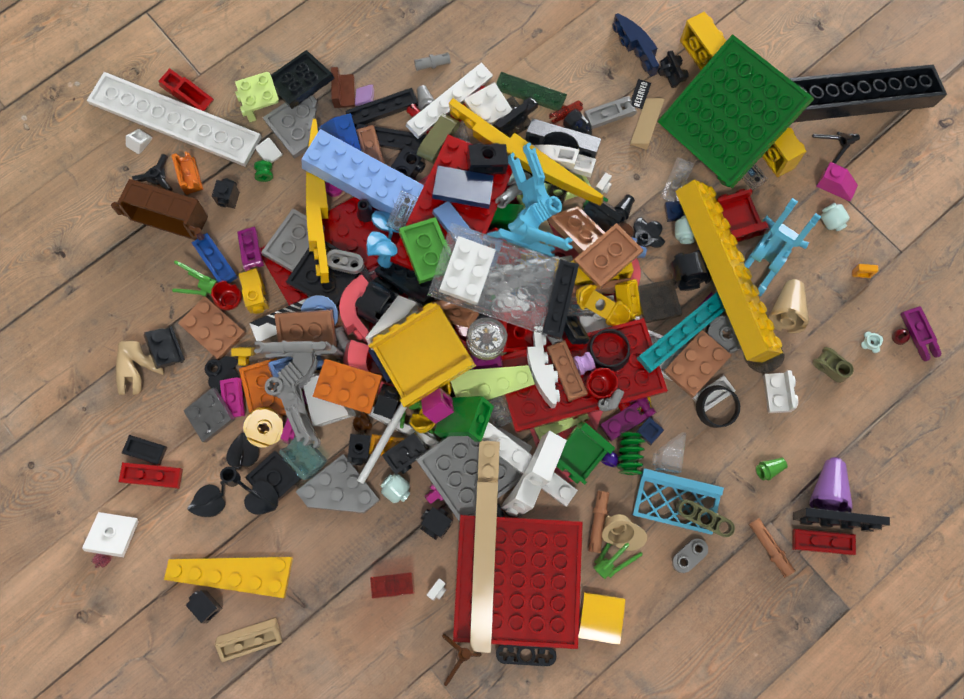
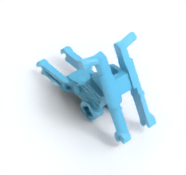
(537, 209)
(777, 244)

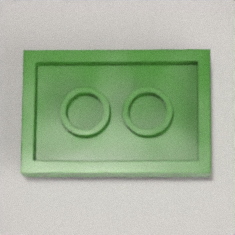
(424, 246)

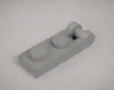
(610, 112)

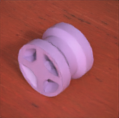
(584, 363)

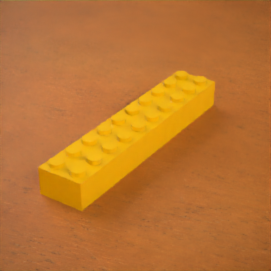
(702, 42)
(729, 272)

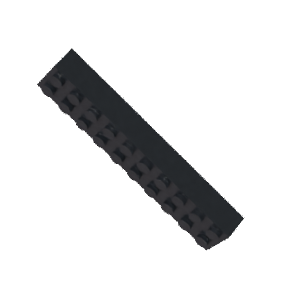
(871, 92)

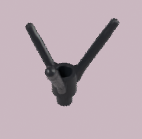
(845, 141)

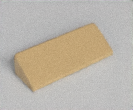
(647, 122)
(248, 640)

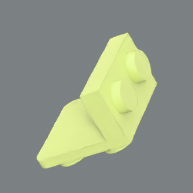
(255, 94)

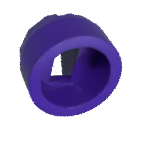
(610, 459)

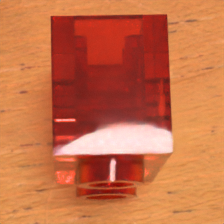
(392, 585)

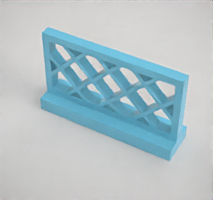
(676, 483)

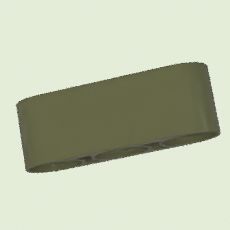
(433, 142)
(714, 520)

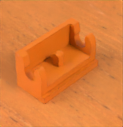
(187, 173)

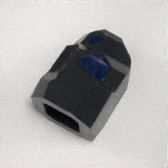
(577, 122)

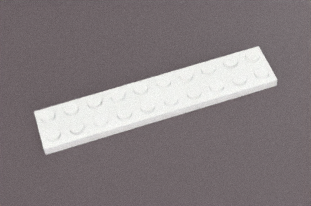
(174, 119)

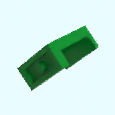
(468, 418)
(583, 452)

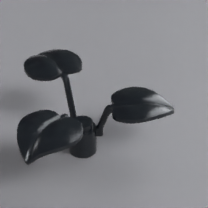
(259, 501)

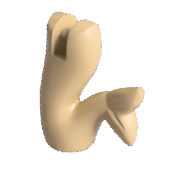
(126, 371)

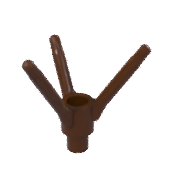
(462, 655)

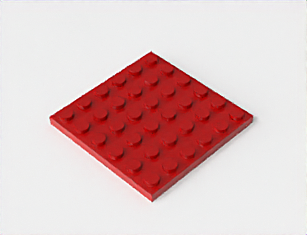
(533, 582)

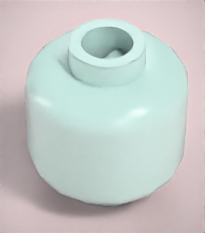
(835, 217)
(683, 231)
(395, 488)

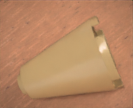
(791, 308)

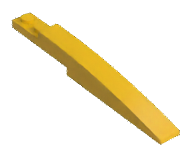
(553, 171)
(316, 211)

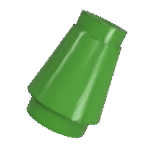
(768, 469)

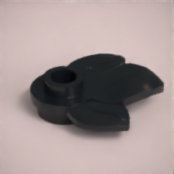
(648, 233)
(225, 371)

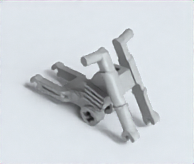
(293, 378)

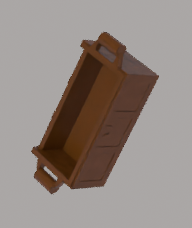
(162, 209)

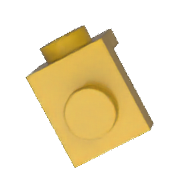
(254, 299)

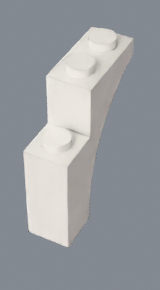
(535, 476)

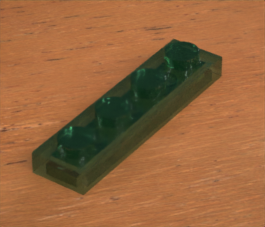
(524, 89)

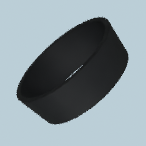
(598, 364)
(701, 403)

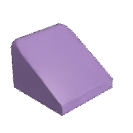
(364, 95)

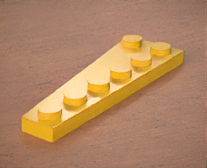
(251, 575)

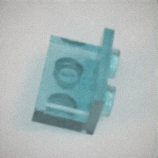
(303, 459)

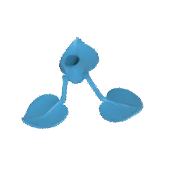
(378, 243)

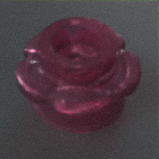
(101, 560)

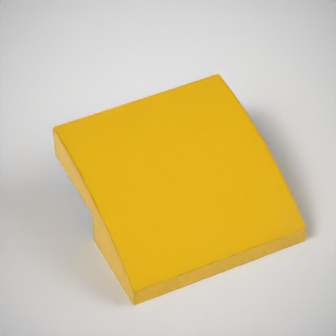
(602, 618)

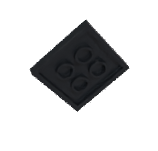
(300, 79)
(305, 279)

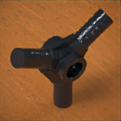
(156, 174)

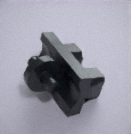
(671, 69)

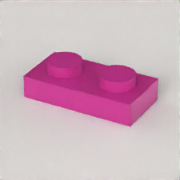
(233, 396)

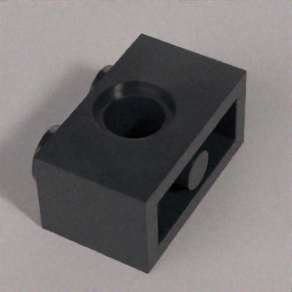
(495, 165)

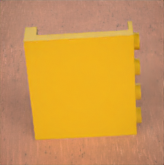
(422, 354)

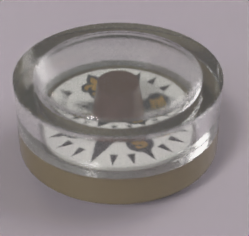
(486, 338)

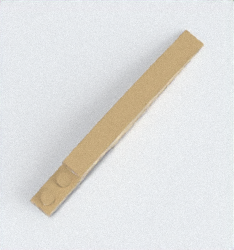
(484, 547)

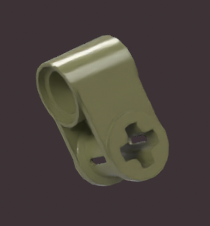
(831, 365)

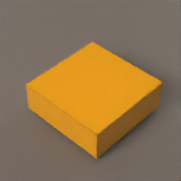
(865, 270)

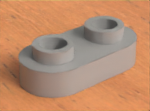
(346, 261)
(690, 555)

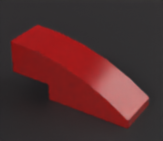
(185, 90)

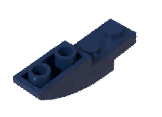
(636, 39)

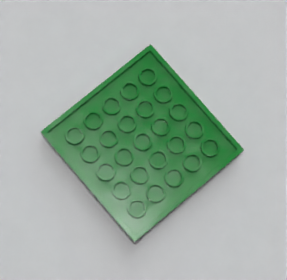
(734, 110)

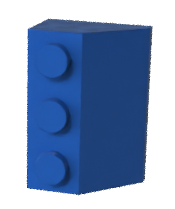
(343, 129)

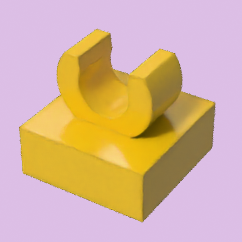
(243, 353)

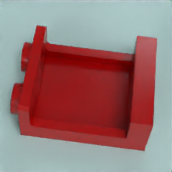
(742, 215)

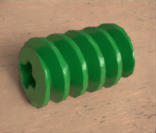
(630, 453)

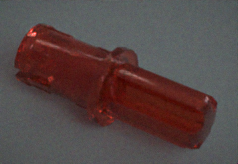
(564, 111)

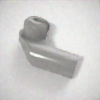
(612, 402)

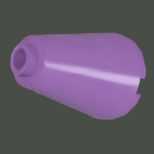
(832, 488)

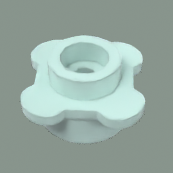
(876, 338)

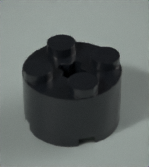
(689, 271)
(375, 302)

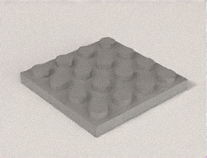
(454, 473)

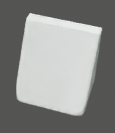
(137, 141)
(268, 151)

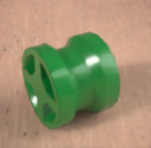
(263, 171)

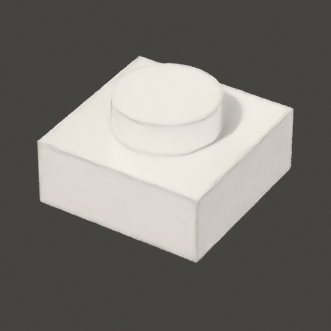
(604, 184)
(437, 590)

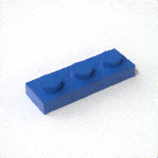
(214, 259)

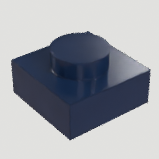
(673, 211)
(650, 431)

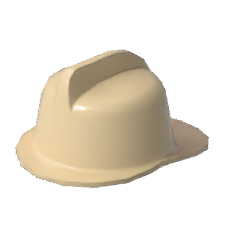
(621, 530)

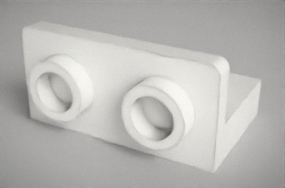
(780, 392)

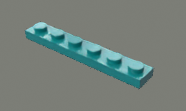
(681, 333)

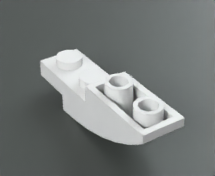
(569, 159)
(543, 375)

